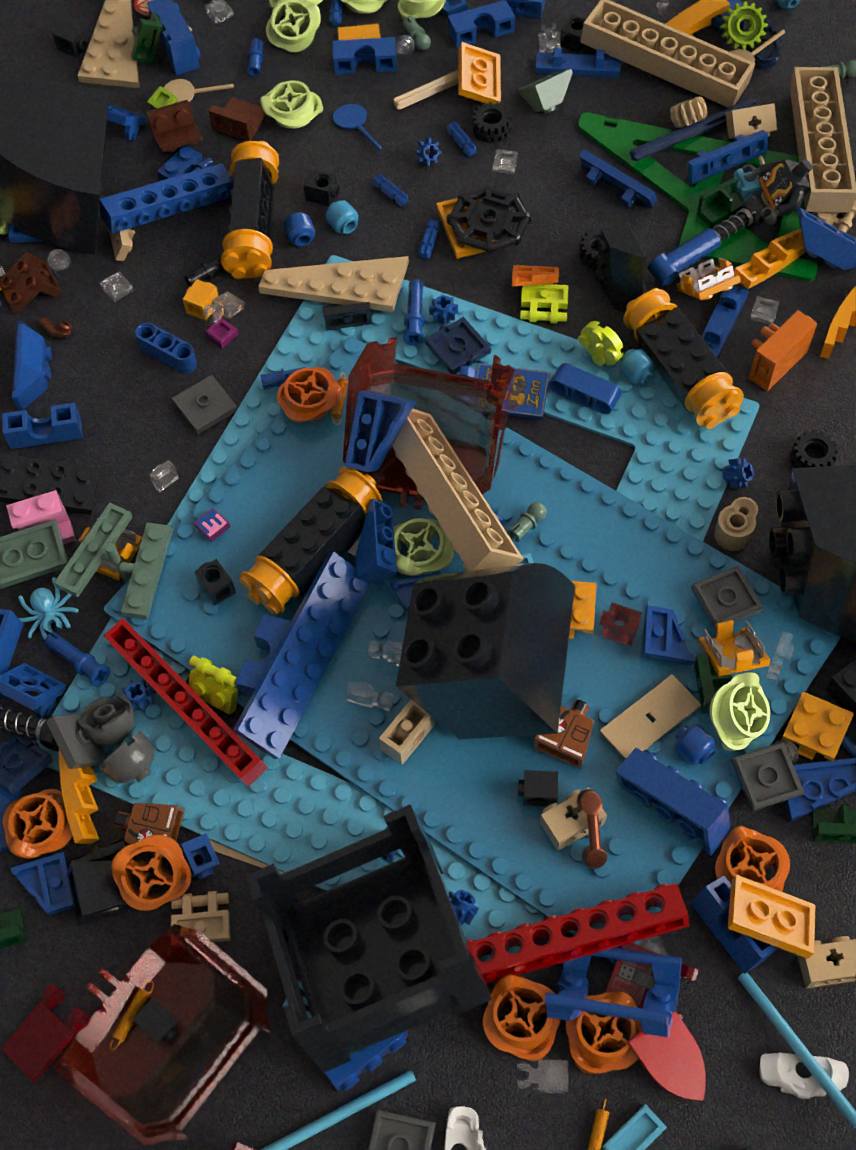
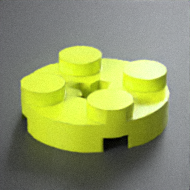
(601, 344)

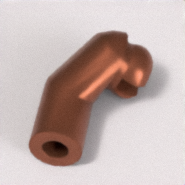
(53, 331)

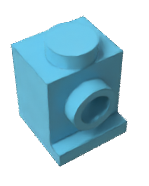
(745, 188)

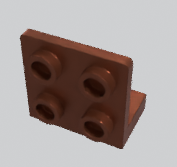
(237, 119)
(174, 126)
(26, 280)

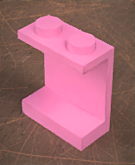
(41, 510)

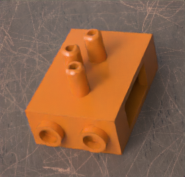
(781, 350)

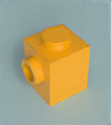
(198, 297)

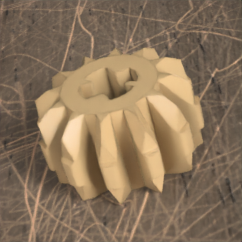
(688, 112)

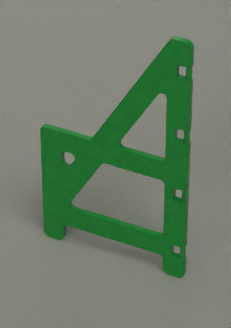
(739, 246)

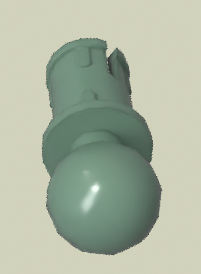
(417, 33)
(848, 69)
(535, 513)

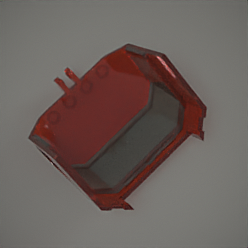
(465, 408)
(155, 1087)

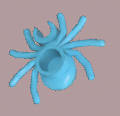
(46, 609)

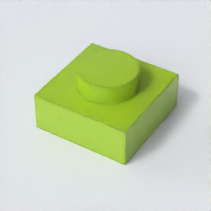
(161, 98)

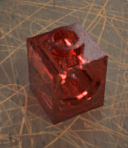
(623, 634)

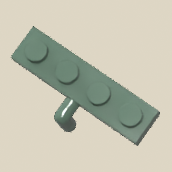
(95, 548)
(145, 571)

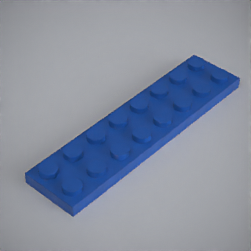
(302, 657)

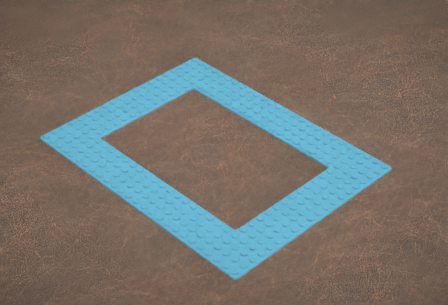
(301, 811)

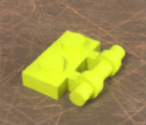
(544, 296)
(213, 684)

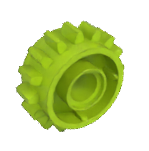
(755, 25)

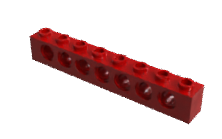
(186, 702)
(587, 940)

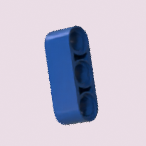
(166, 348)
(585, 388)

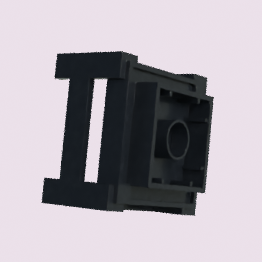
(371, 950)

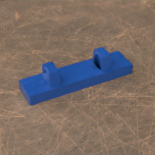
(579, 64)
(727, 156)
(631, 187)
(724, 318)

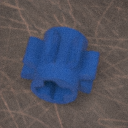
(434, 151)
(443, 309)
(738, 473)
(133, 693)
(464, 906)

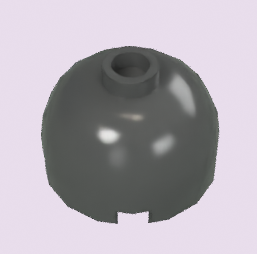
(108, 720)
(130, 760)

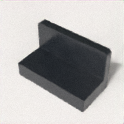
(346, 316)

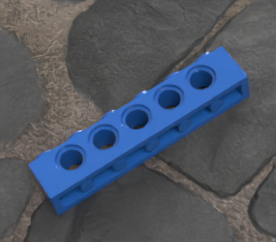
(166, 198)

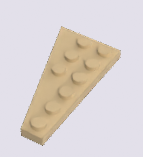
(110, 48)
(341, 283)

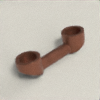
(591, 803)

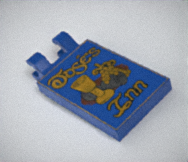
(528, 389)

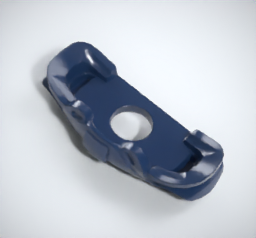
(768, 56)

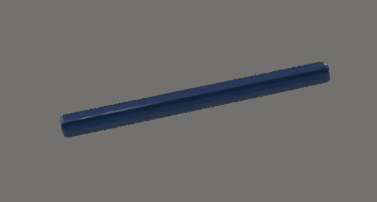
(686, 132)

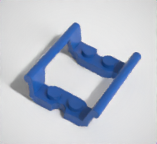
(658, 1001)

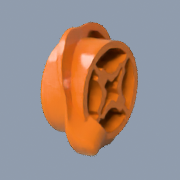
(304, 388)
(19, 810)
(758, 852)
(140, 897)
(511, 989)
(587, 1056)

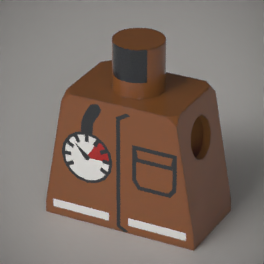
(572, 736)
(149, 821)

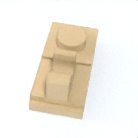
(122, 243)

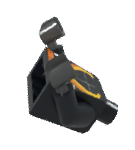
(783, 185)

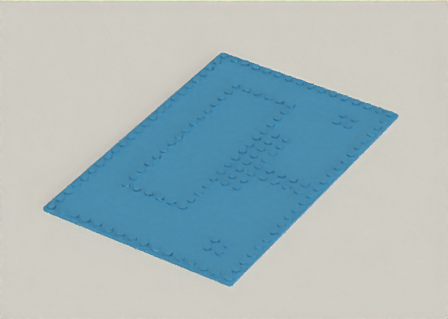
(470, 786)

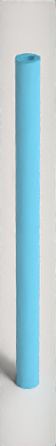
(799, 1048)
(342, 1112)

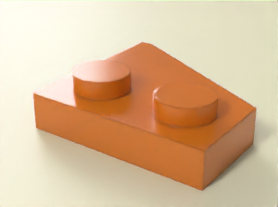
(534, 275)

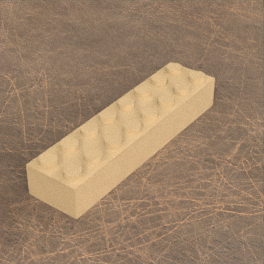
(667, 53)
(823, 138)
(453, 495)

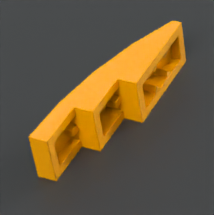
(698, 15)
(771, 260)
(844, 317)
(79, 801)

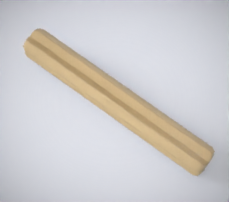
(426, 90)

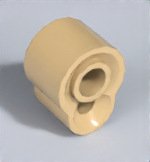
(736, 524)

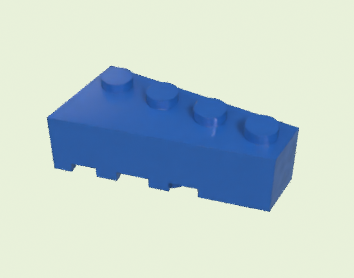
(676, 798)

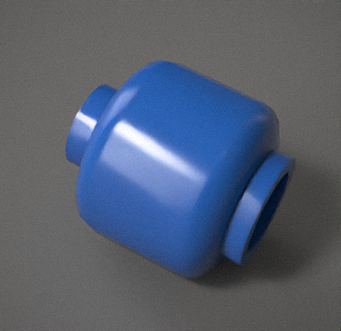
(299, 229)
(695, 744)

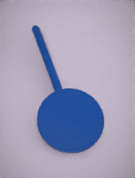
(351, 117)

